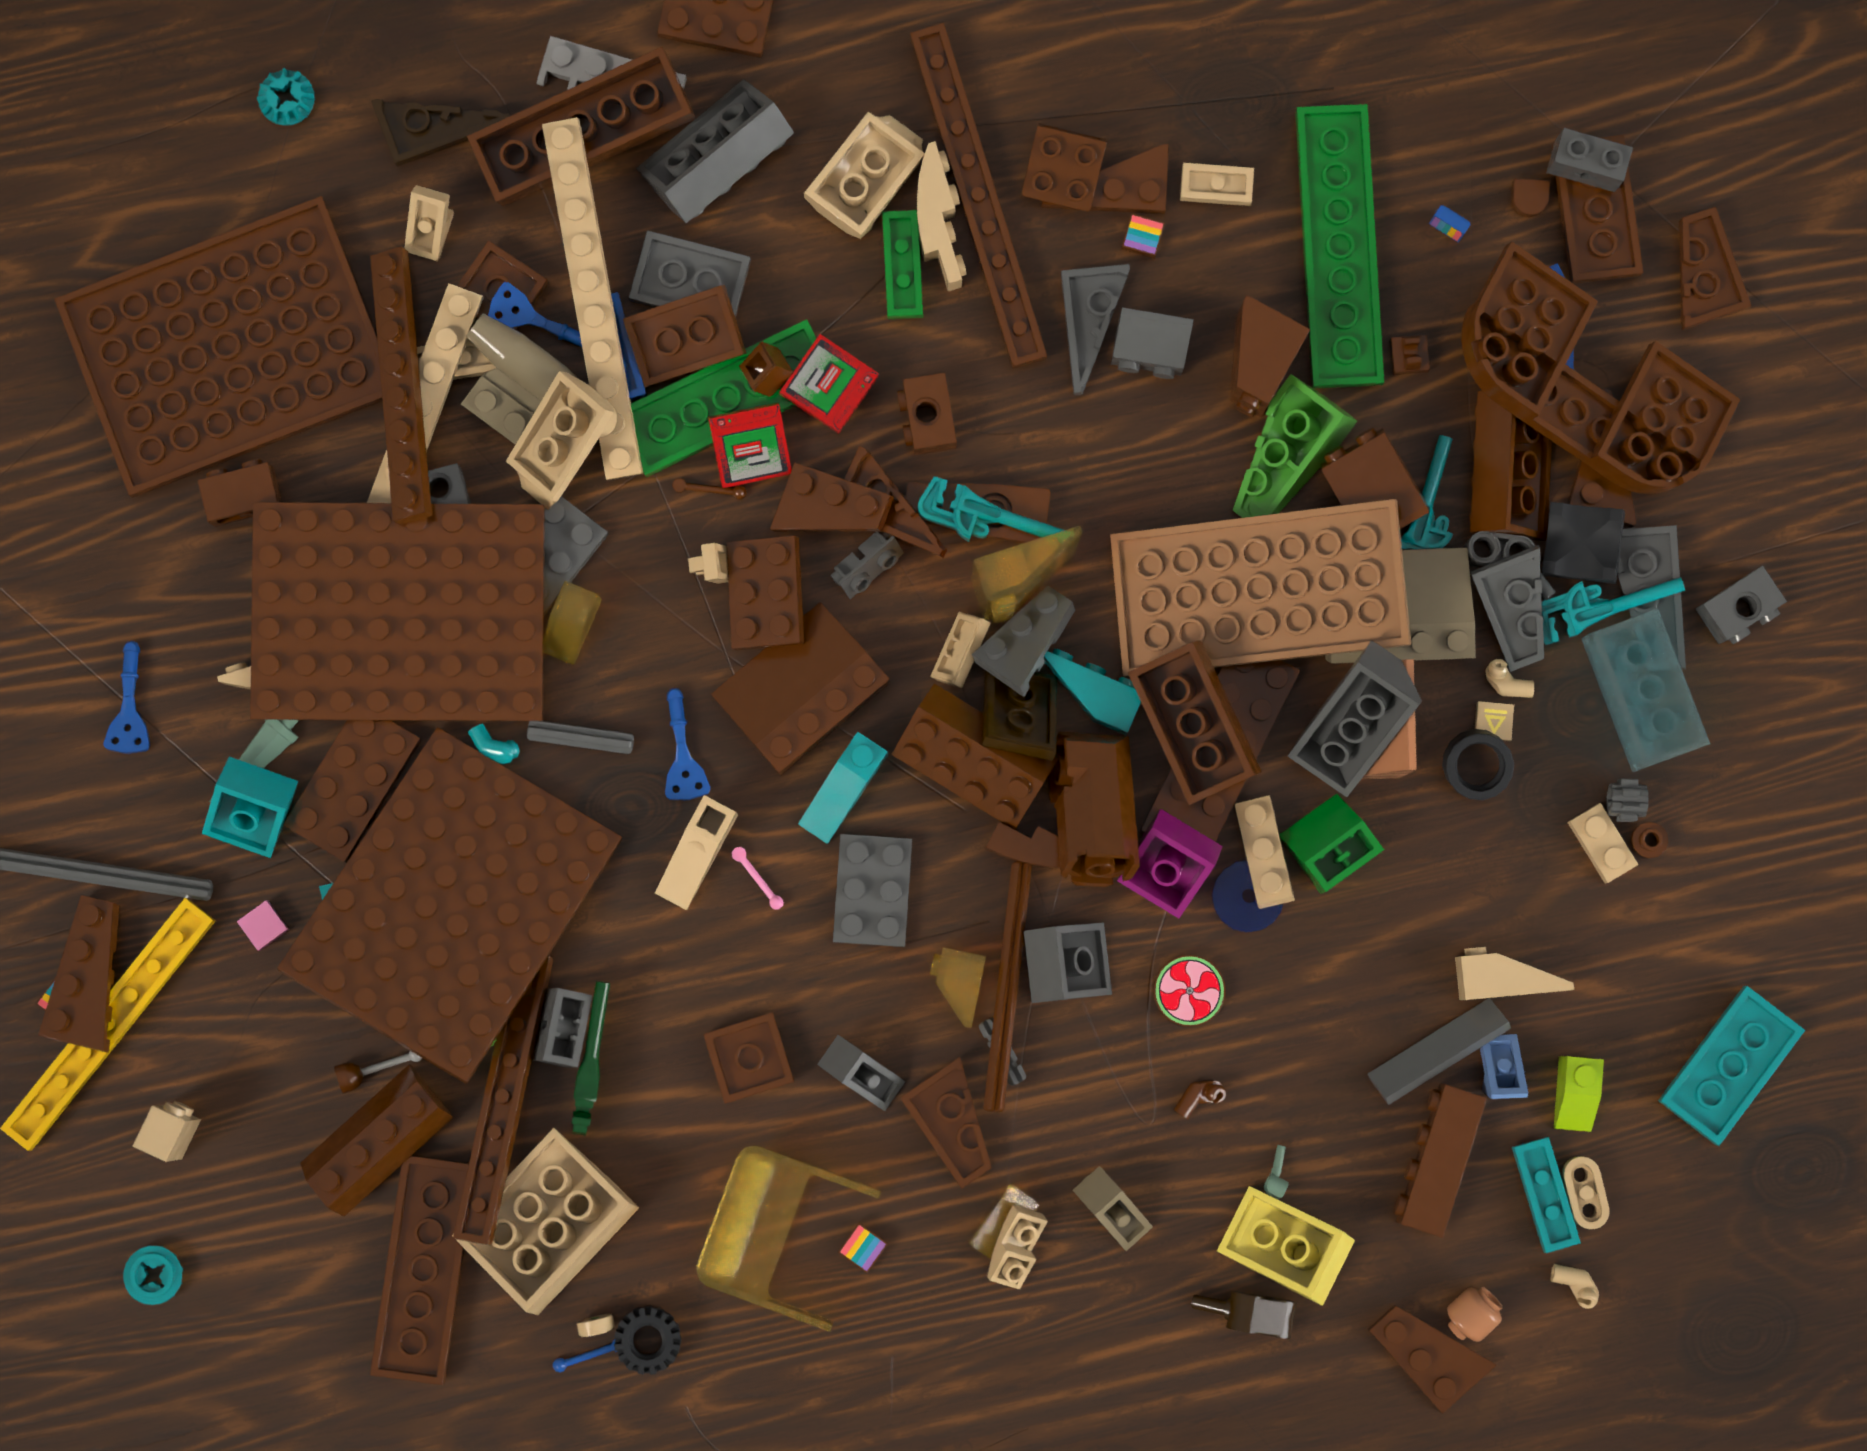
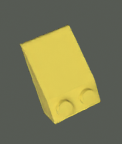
(1286, 1245)

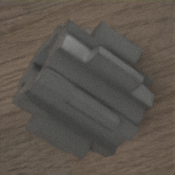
(1627, 800)

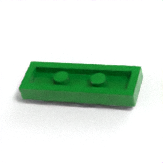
(902, 264)

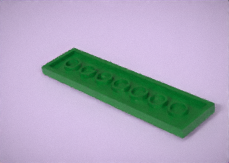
(1339, 246)

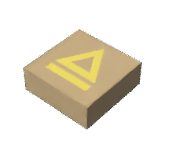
(1495, 718)

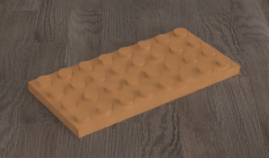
(1263, 586)

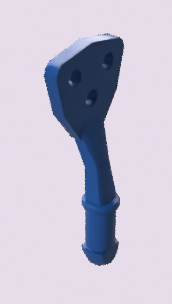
(527, 314)
(128, 713)
(683, 760)

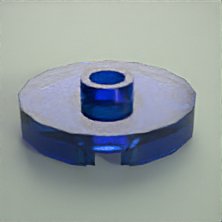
(1232, 908)

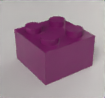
(1172, 863)

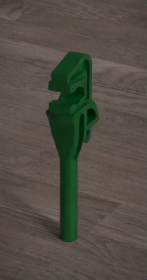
(588, 1073)

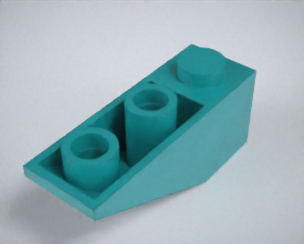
(1101, 698)

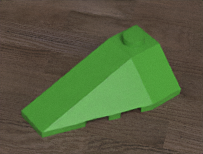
(1292, 446)

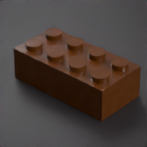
(1194, 721)
(948, 748)

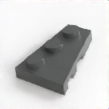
(1513, 604)
(1023, 641)

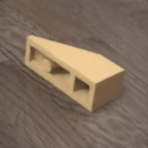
(1498, 976)

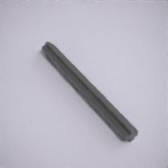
(105, 874)

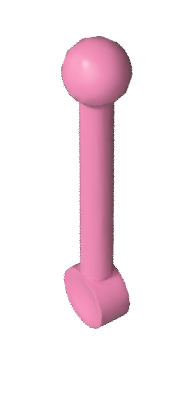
(739, 855)

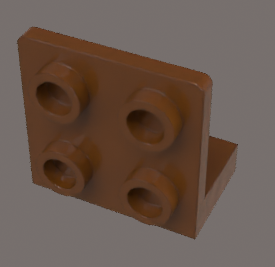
(1064, 167)

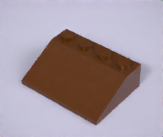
(801, 692)

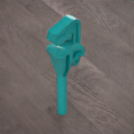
(973, 513)
(1426, 531)
(1585, 608)

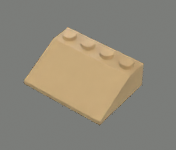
(550, 1222)

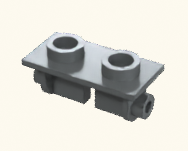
(856, 575)

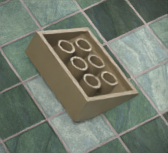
(1437, 607)

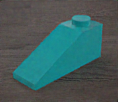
(843, 787)

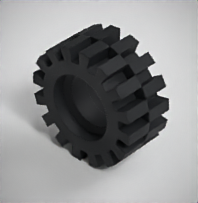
(625, 1345)

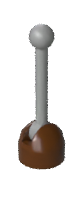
(351, 1075)

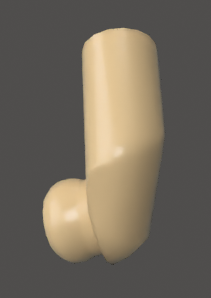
(1505, 684)
(1579, 1282)

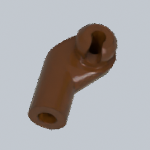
(1200, 1093)

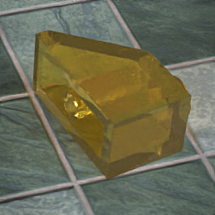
(570, 622)
(959, 981)

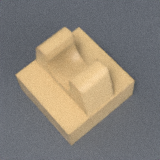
(711, 564)

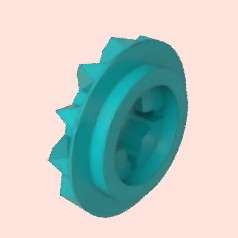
(290, 112)
(136, 1274)

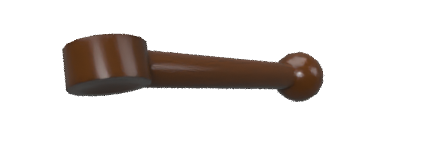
(679, 486)

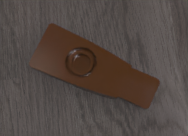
(1021, 500)

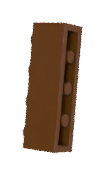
(1440, 1159)

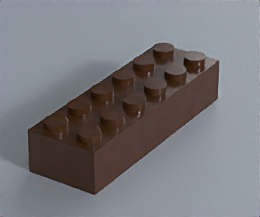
(614, 115)

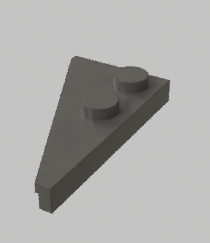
(1089, 305)

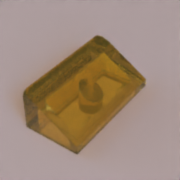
(988, 1232)

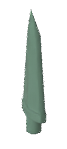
(269, 742)

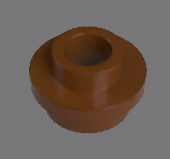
(1639, 844)

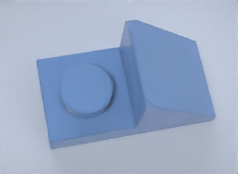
(1503, 1068)

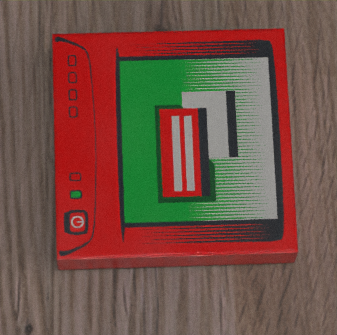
(829, 383)
(750, 445)

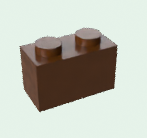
(231, 494)

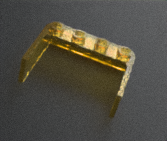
(755, 1224)

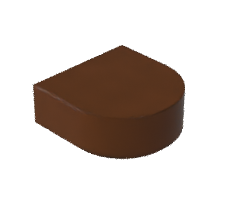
(1529, 196)

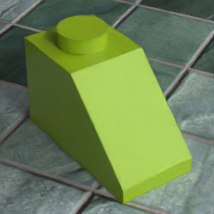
(1578, 1092)

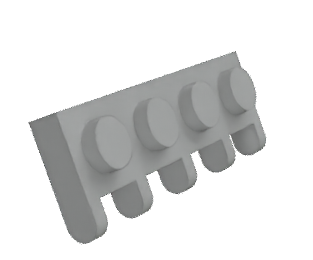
(579, 63)

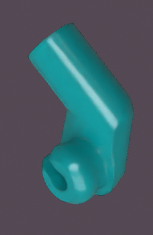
(496, 750)

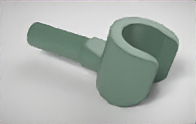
(1274, 1184)

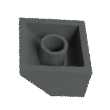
(1151, 343)
(1067, 962)

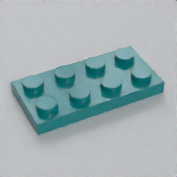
(1731, 1065)

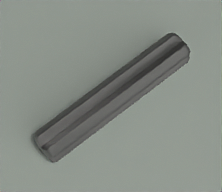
(580, 736)

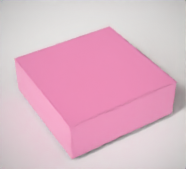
(263, 925)

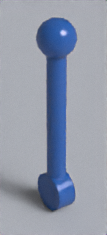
(560, 1364)

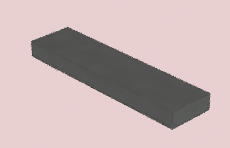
(1439, 1051)

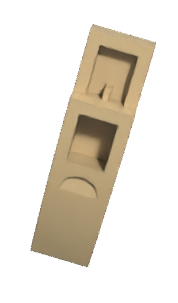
(935, 204)

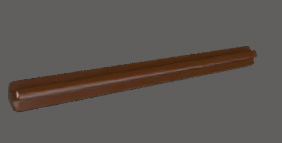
(1007, 987)

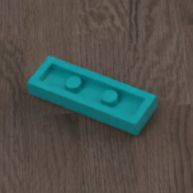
(1546, 1195)

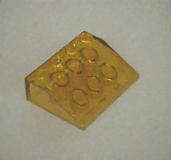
(1015, 574)

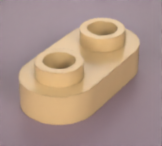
(1586, 1191)

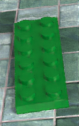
(675, 418)

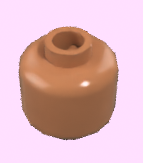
(1474, 1314)

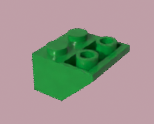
(1330, 843)

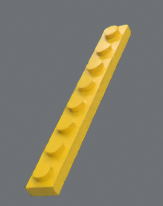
(128, 1001)

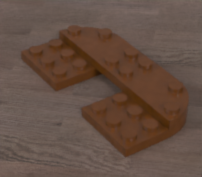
(1518, 355)

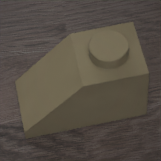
(1112, 1208)

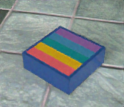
(1450, 223)

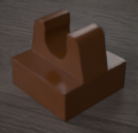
(1409, 355)

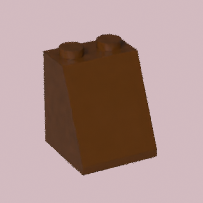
(1262, 354)
(1373, 473)

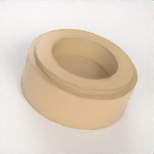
(595, 1325)

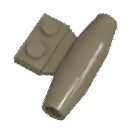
(517, 385)

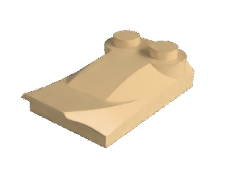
(865, 174)
(560, 437)

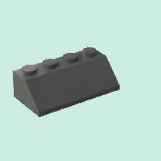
(716, 150)
(1357, 720)

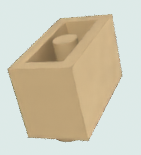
(167, 1131)

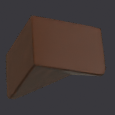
(766, 369)

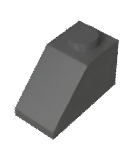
(861, 1073)

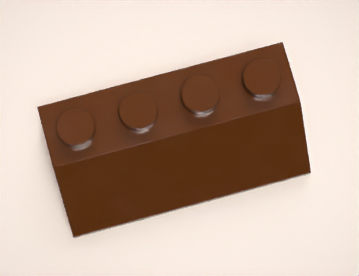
(1509, 474)
(374, 1141)

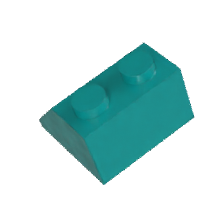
(249, 807)

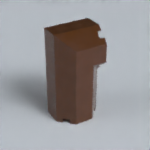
(1094, 808)

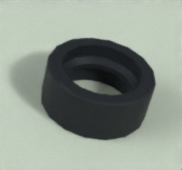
(1483, 791)

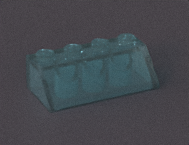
(1645, 690)

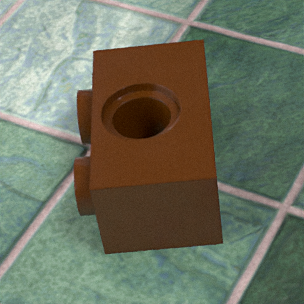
(933, 393)

